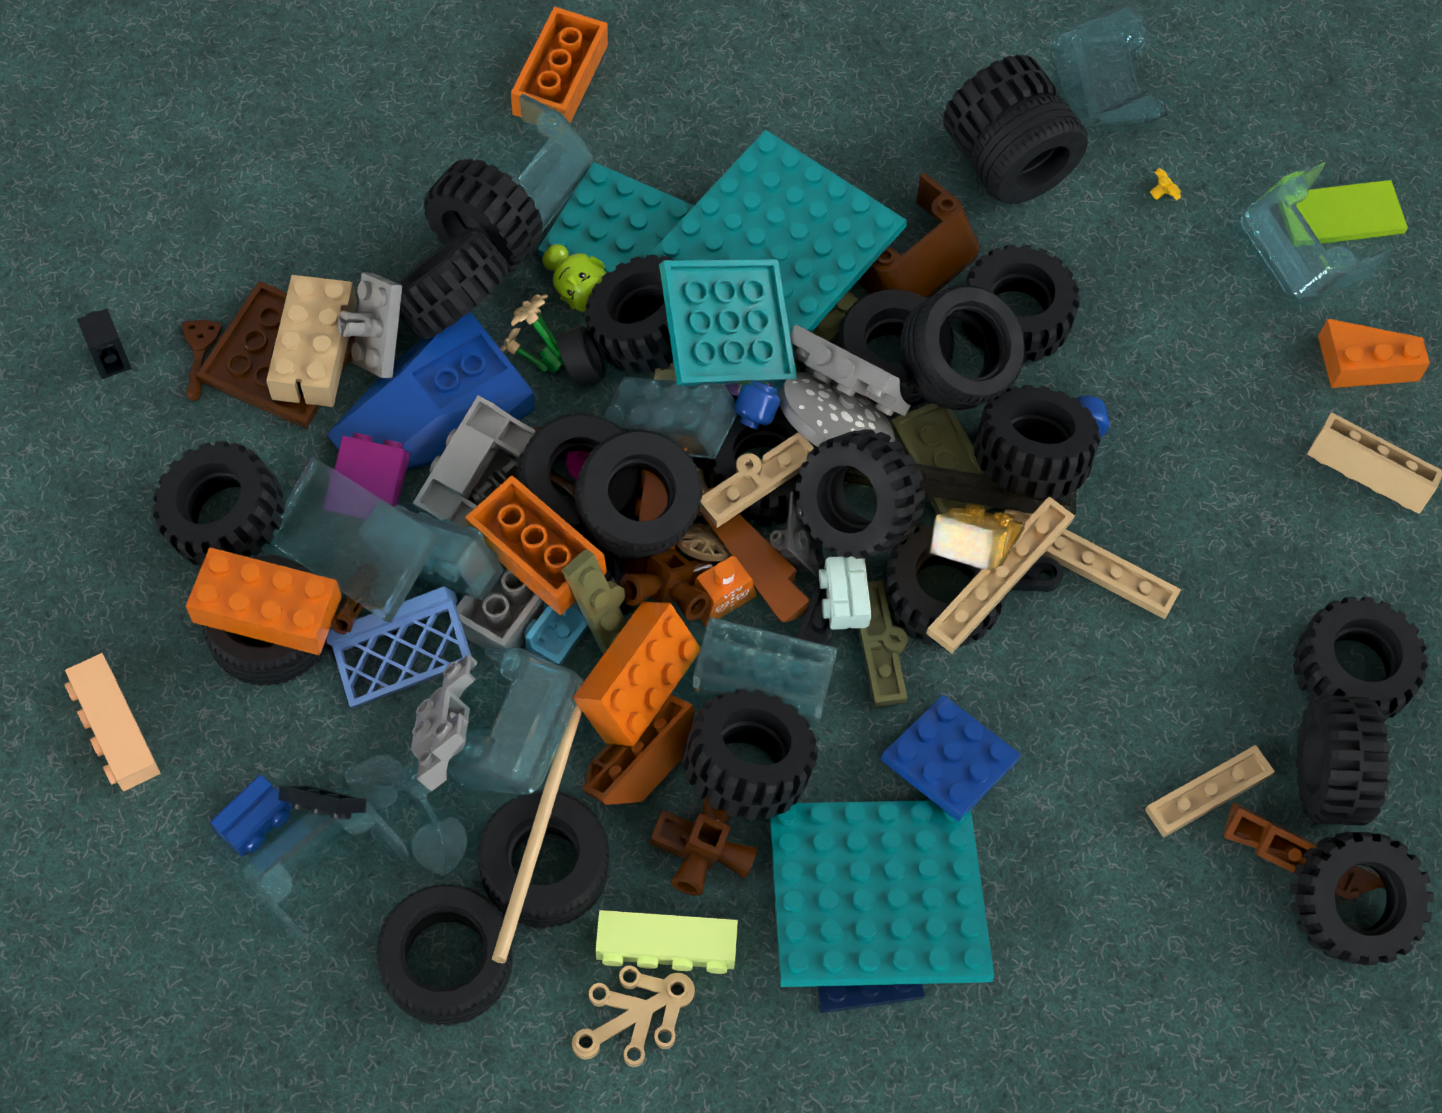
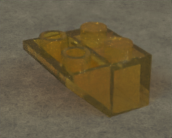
(975, 536)

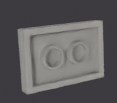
(374, 324)

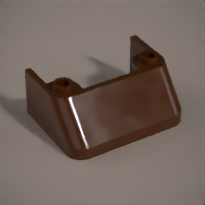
(934, 258)

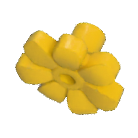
(1164, 186)

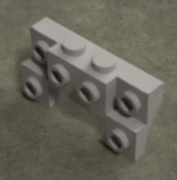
(850, 371)
(467, 458)
(442, 724)

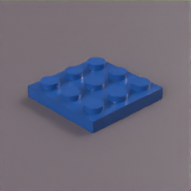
(950, 757)

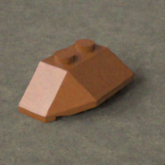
(633, 772)

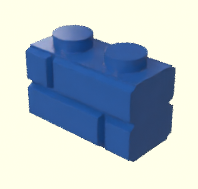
(251, 816)

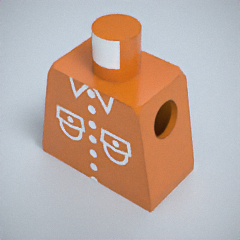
(727, 586)

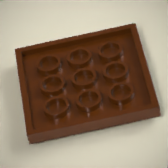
(244, 355)

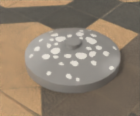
(825, 412)

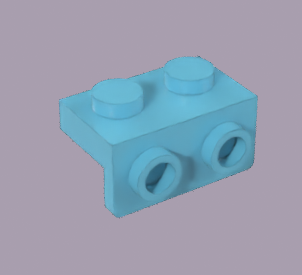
(556, 635)

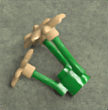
(531, 313)

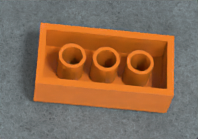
(562, 62)
(531, 541)
(264, 601)
(637, 673)

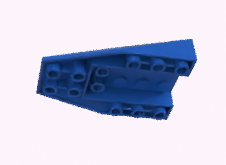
(434, 391)

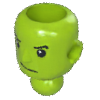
(573, 275)

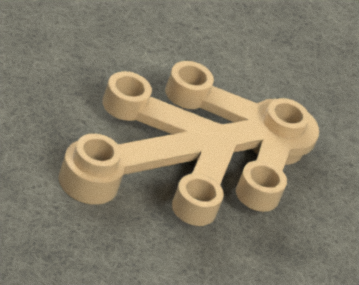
(638, 1012)

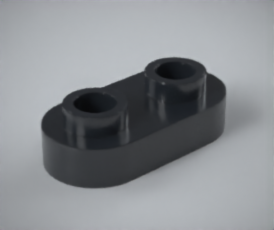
(1032, 580)

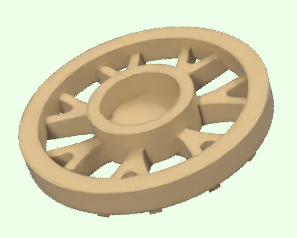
(705, 543)

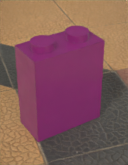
(374, 465)

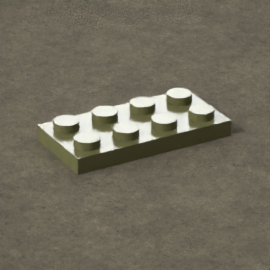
(937, 440)

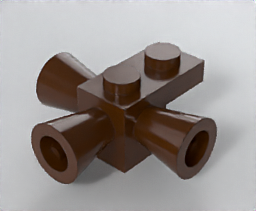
(668, 580)
(700, 846)

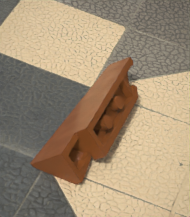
(766, 566)
(1287, 849)

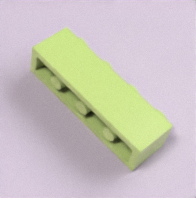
(666, 940)

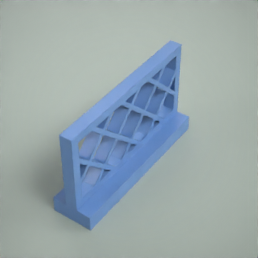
(372, 627)

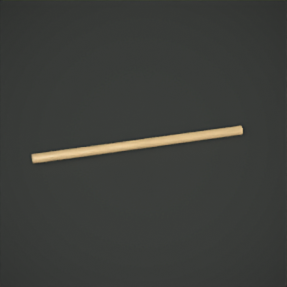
(535, 840)

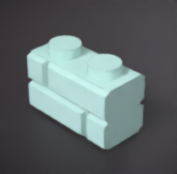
(846, 593)

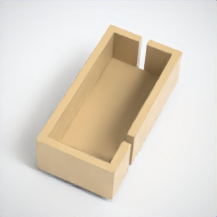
(309, 341)

